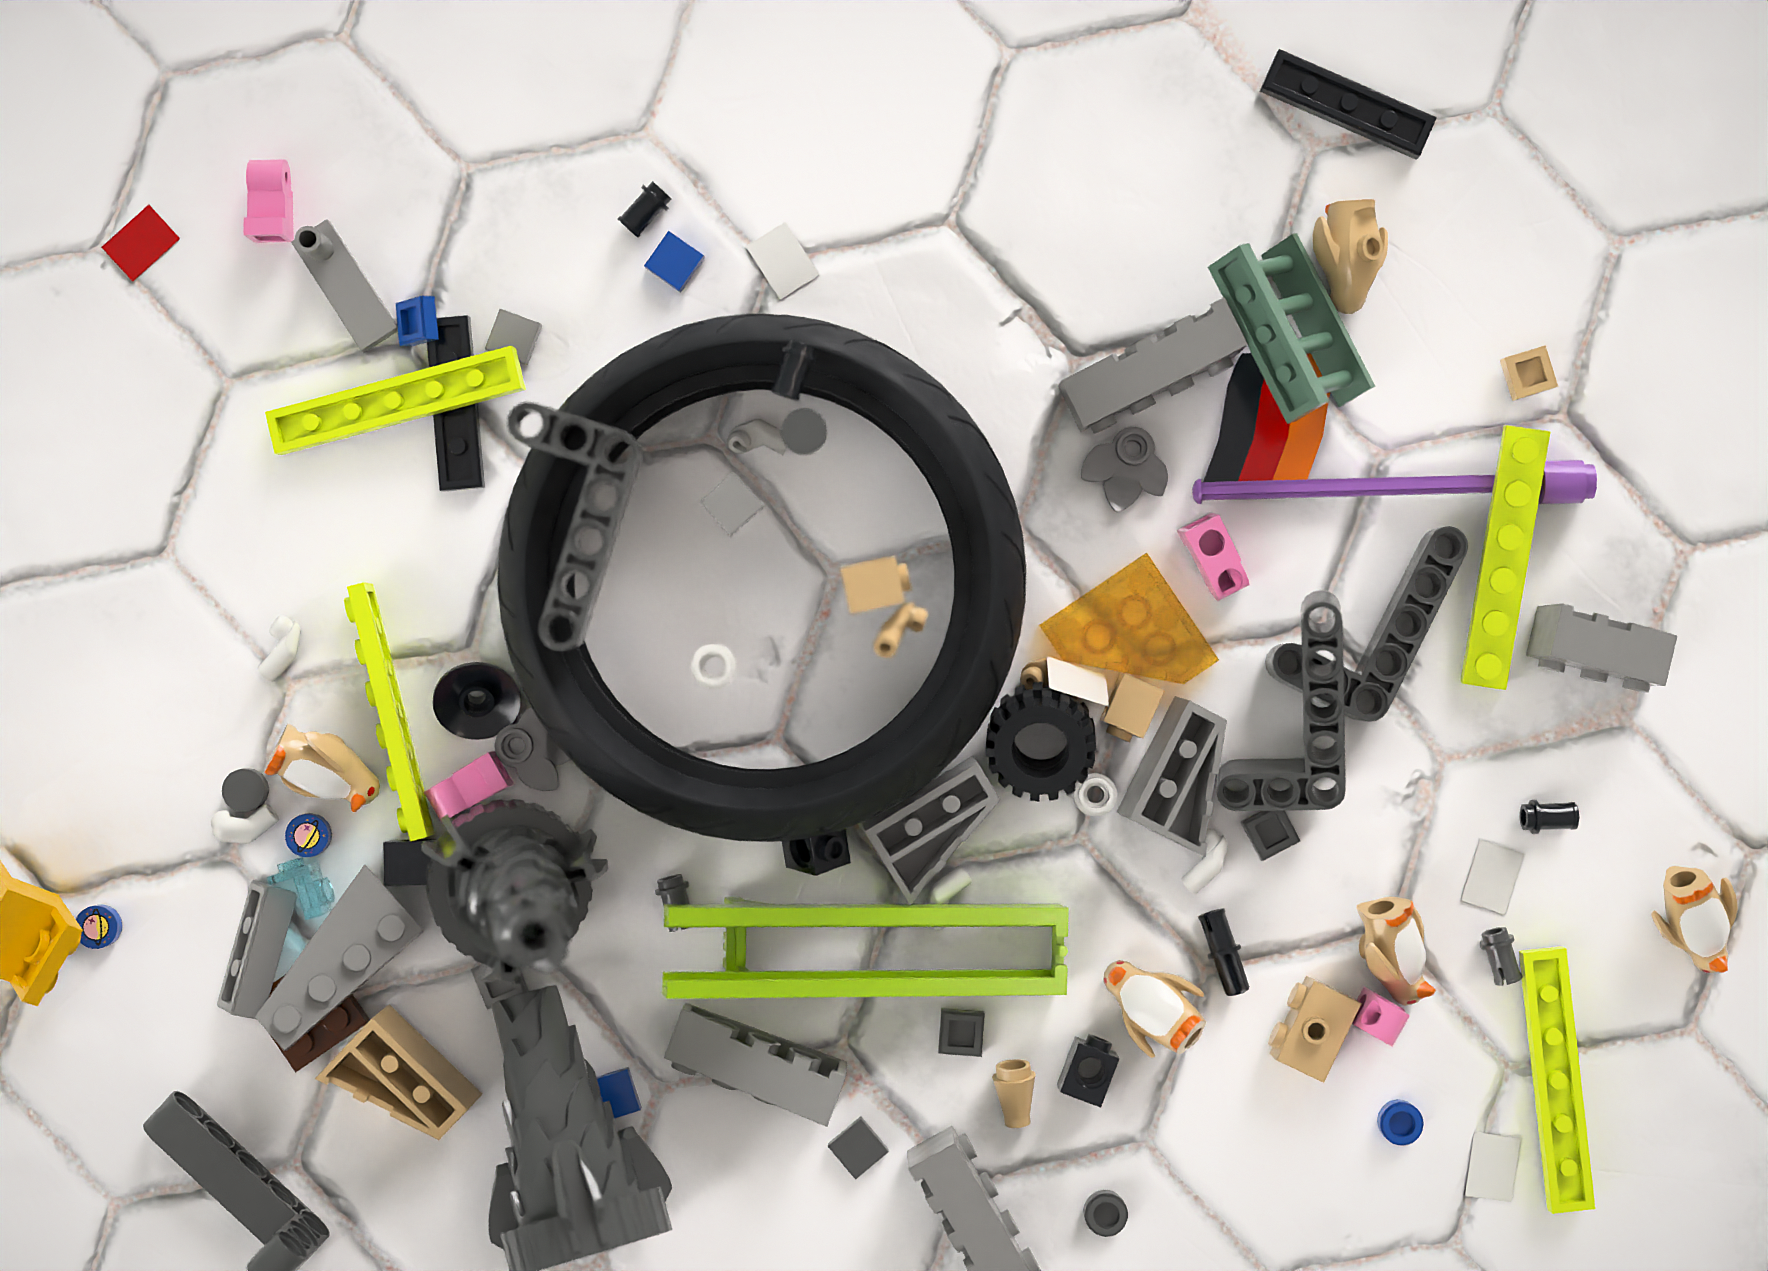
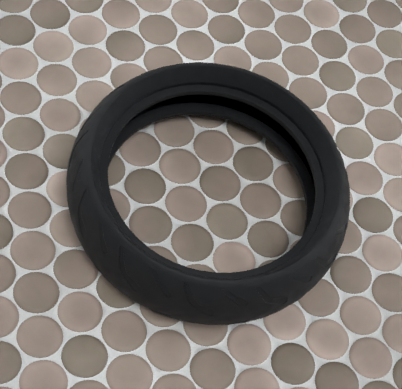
(983, 627)

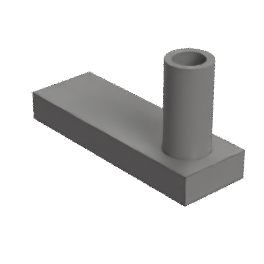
(344, 284)

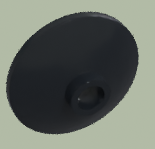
(471, 715)

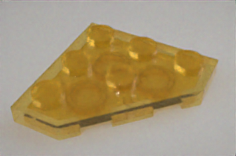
(1131, 628)

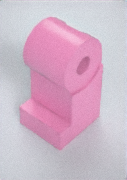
(269, 202)
(1214, 555)
(469, 786)
(1380, 1017)

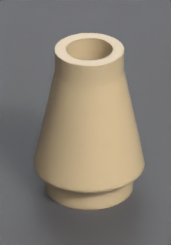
(1014, 1089)

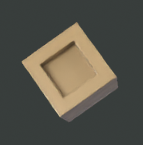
(875, 584)
(1131, 707)

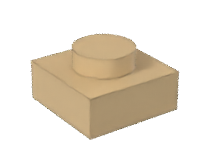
(1529, 373)

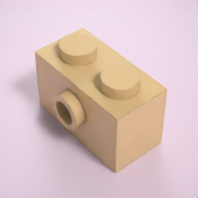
(1313, 1028)

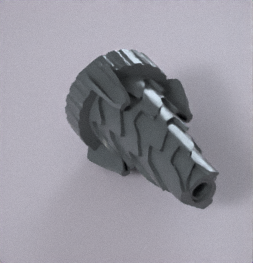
(504, 871)
(569, 1172)

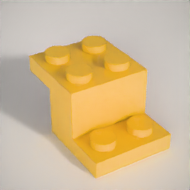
(34, 937)

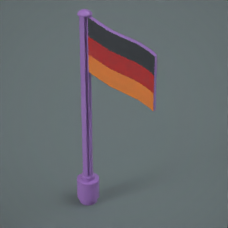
(1272, 459)

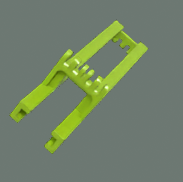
(740, 982)

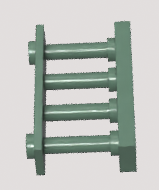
(1271, 337)

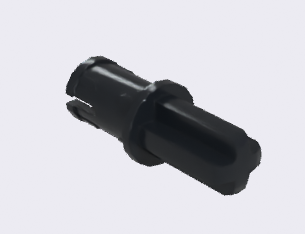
(1224, 952)

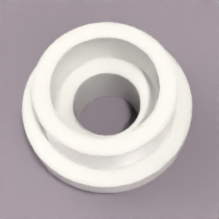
(699, 671)
(1107, 801)

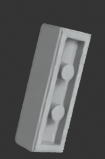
(256, 949)

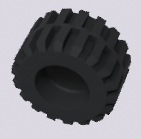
(1040, 775)

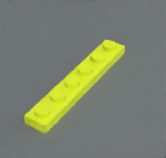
(395, 400)
(1505, 557)
(385, 694)
(1557, 1080)

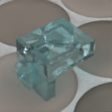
(313, 890)

